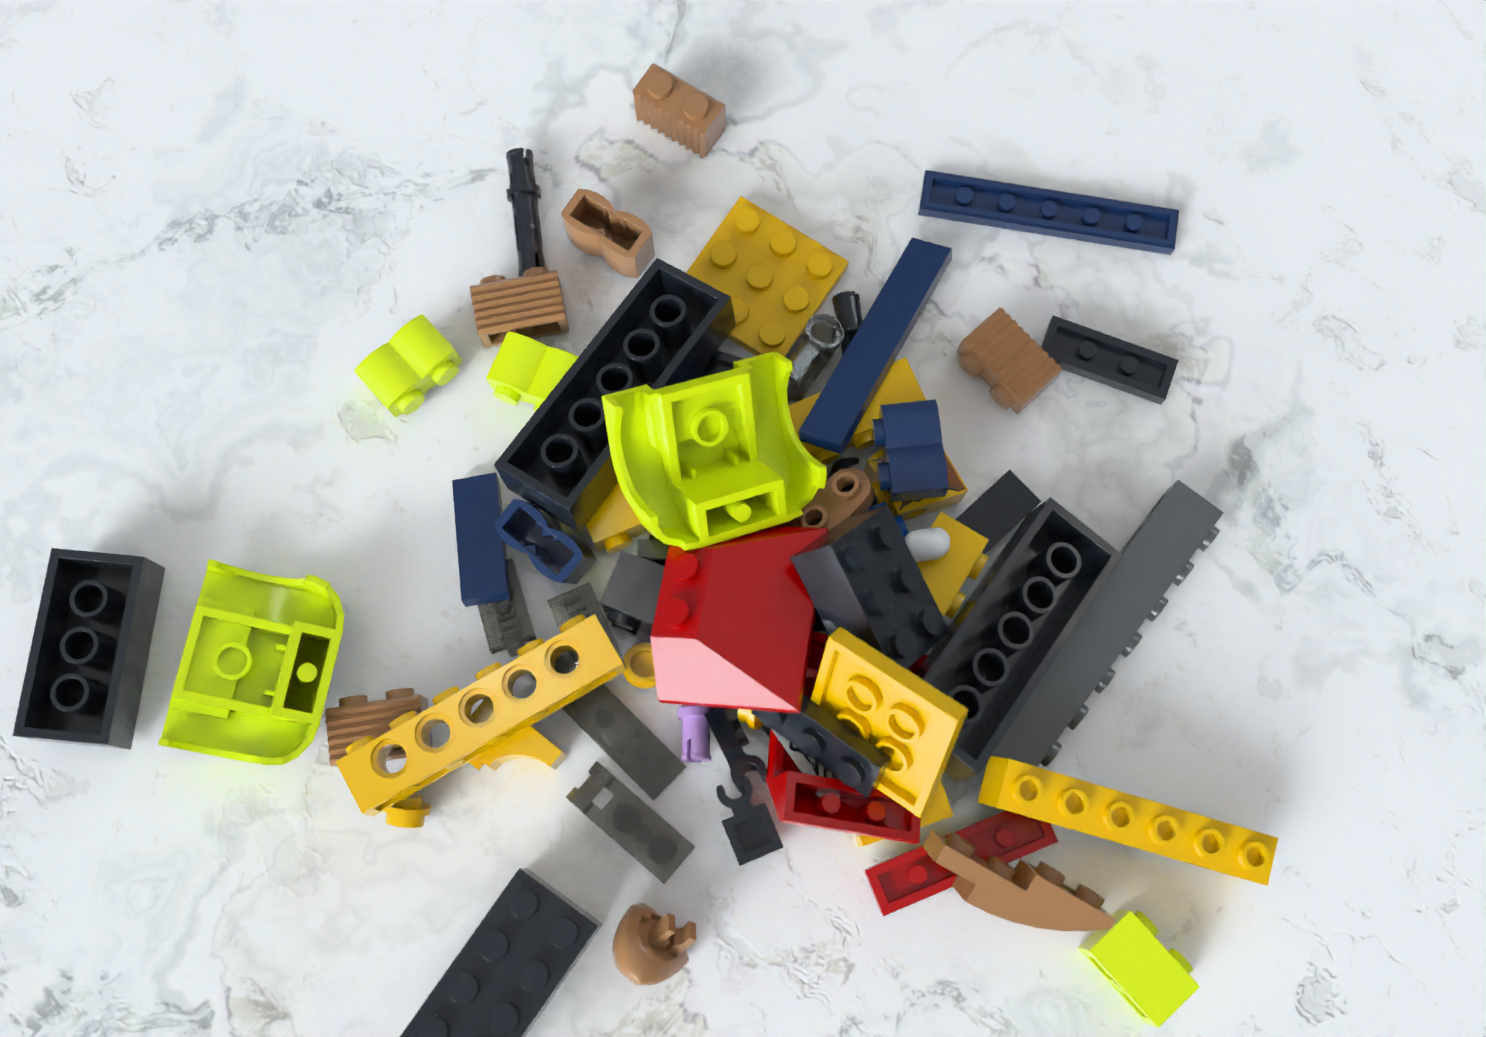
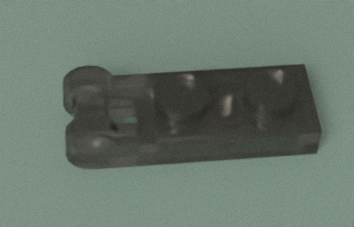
(632, 823)

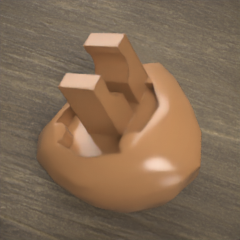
(649, 945)

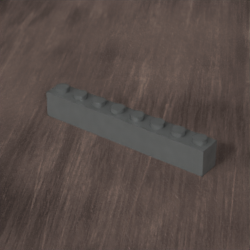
(1134, 591)

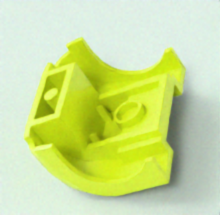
(712, 454)
(255, 666)

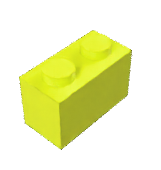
(1140, 967)

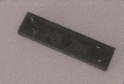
(622, 736)

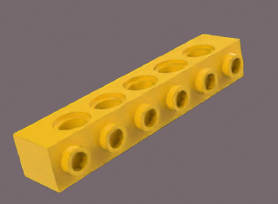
(365, 764)
(1127, 819)

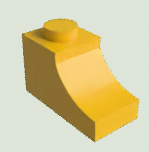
(525, 744)

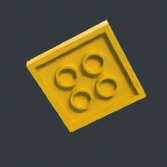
(770, 273)
(893, 713)

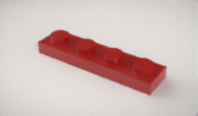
(917, 876)

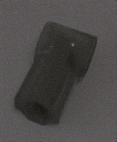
(810, 356)

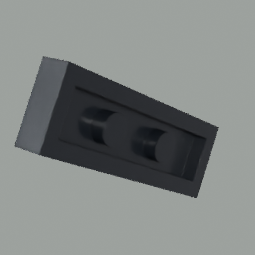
(1109, 360)
(830, 744)

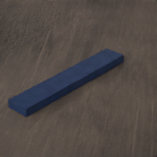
(1048, 212)
(875, 346)

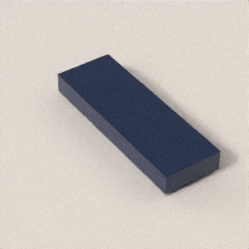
(479, 547)

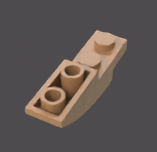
(1019, 893)

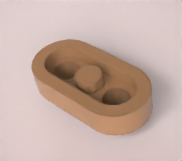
(837, 505)

